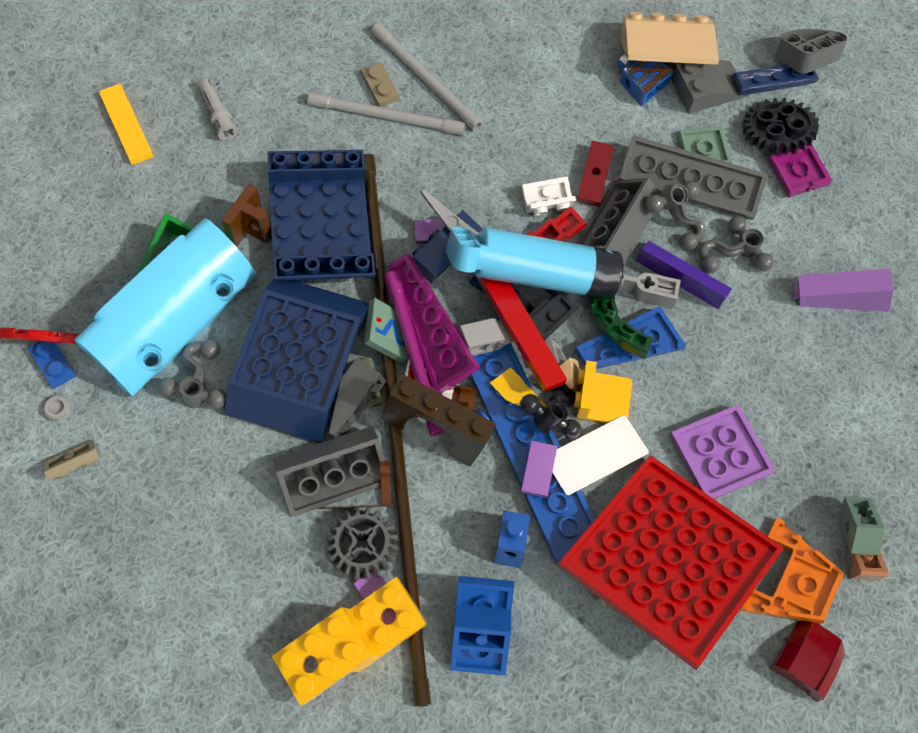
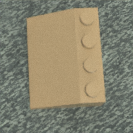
(669, 38)

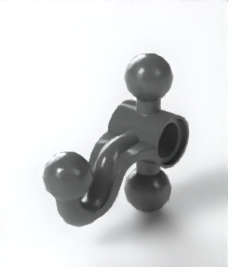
(674, 201)
(738, 226)
(169, 386)

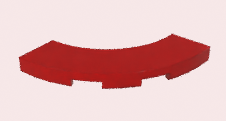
(38, 336)

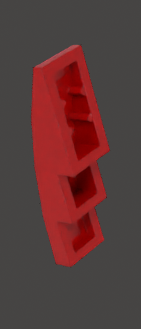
(562, 227)

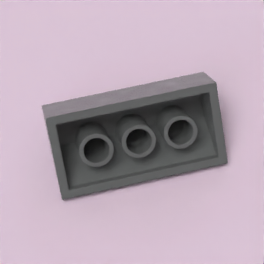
(620, 217)
(330, 471)

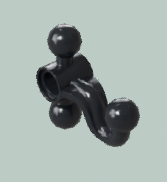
(554, 412)

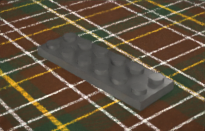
(720, 183)

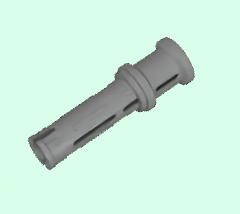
(219, 116)

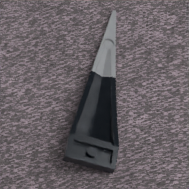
(545, 306)

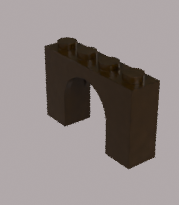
(416, 400)

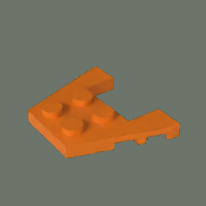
(806, 583)

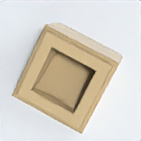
(571, 369)

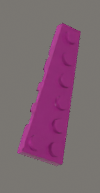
(439, 341)

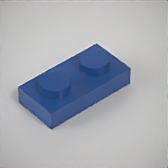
(52, 363)

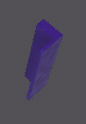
(691, 278)

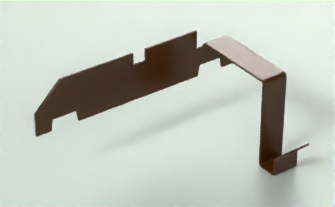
(385, 488)

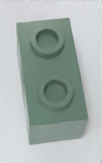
(861, 525)

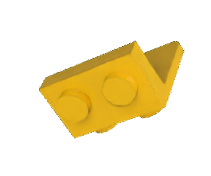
(601, 395)

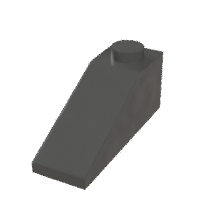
(355, 392)

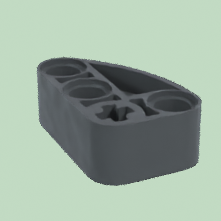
(810, 48)

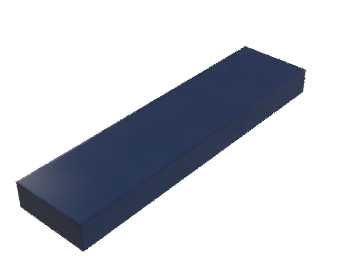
(770, 79)

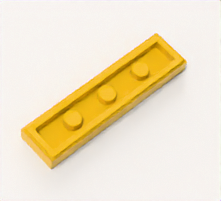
(126, 124)

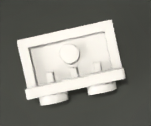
(547, 195)

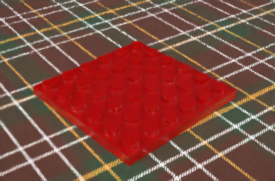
(671, 560)

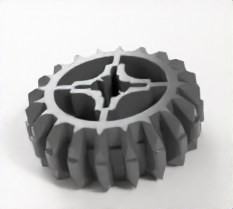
(354, 552)

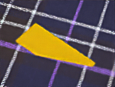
(512, 387)

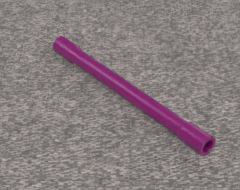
(397, 294)

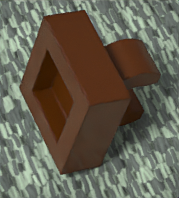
(465, 396)

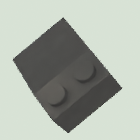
(705, 85)

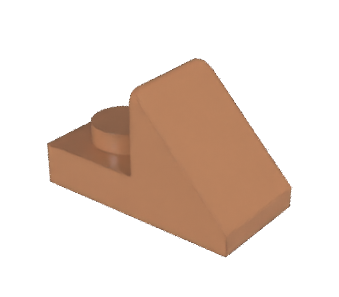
(868, 567)

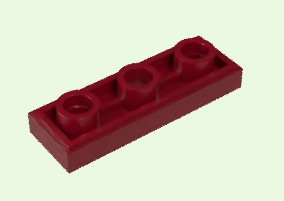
(597, 163)

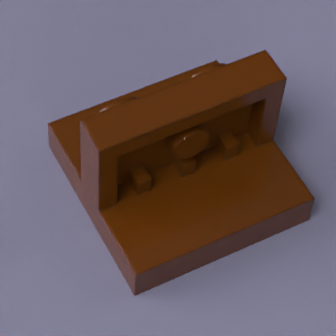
(247, 217)

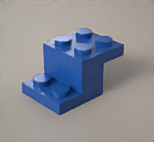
(482, 625)

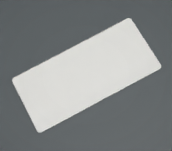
(597, 454)

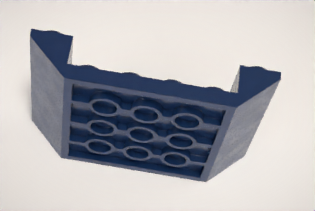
(319, 215)
(294, 358)

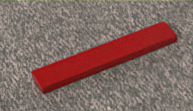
(524, 333)

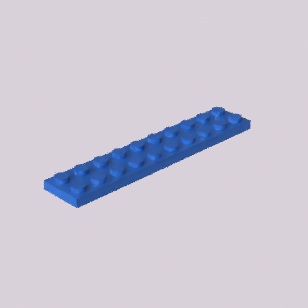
(559, 516)

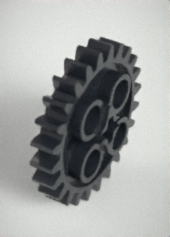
(780, 126)

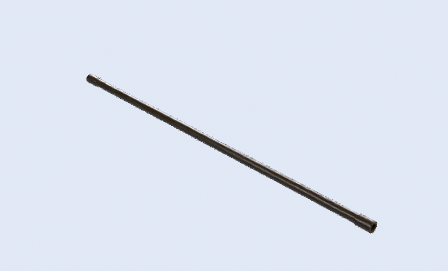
(420, 681)

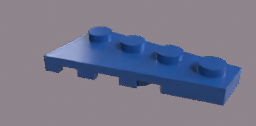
(653, 323)

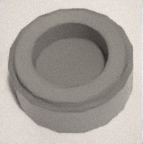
(57, 408)

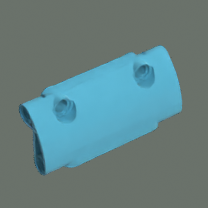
(166, 306)

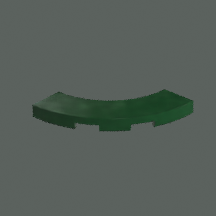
(621, 333)

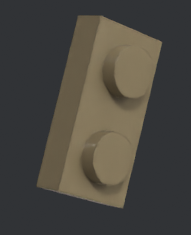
(380, 84)
(63, 463)

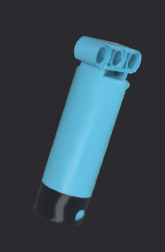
(536, 261)

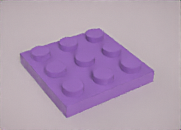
(722, 452)

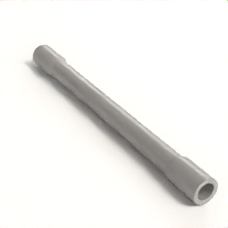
(328, 102)
(461, 110)

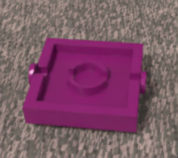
(800, 171)

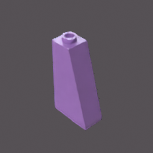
(846, 290)

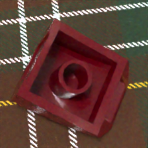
(810, 658)

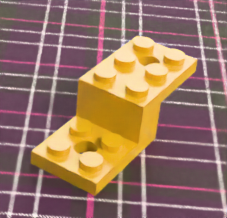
(349, 641)

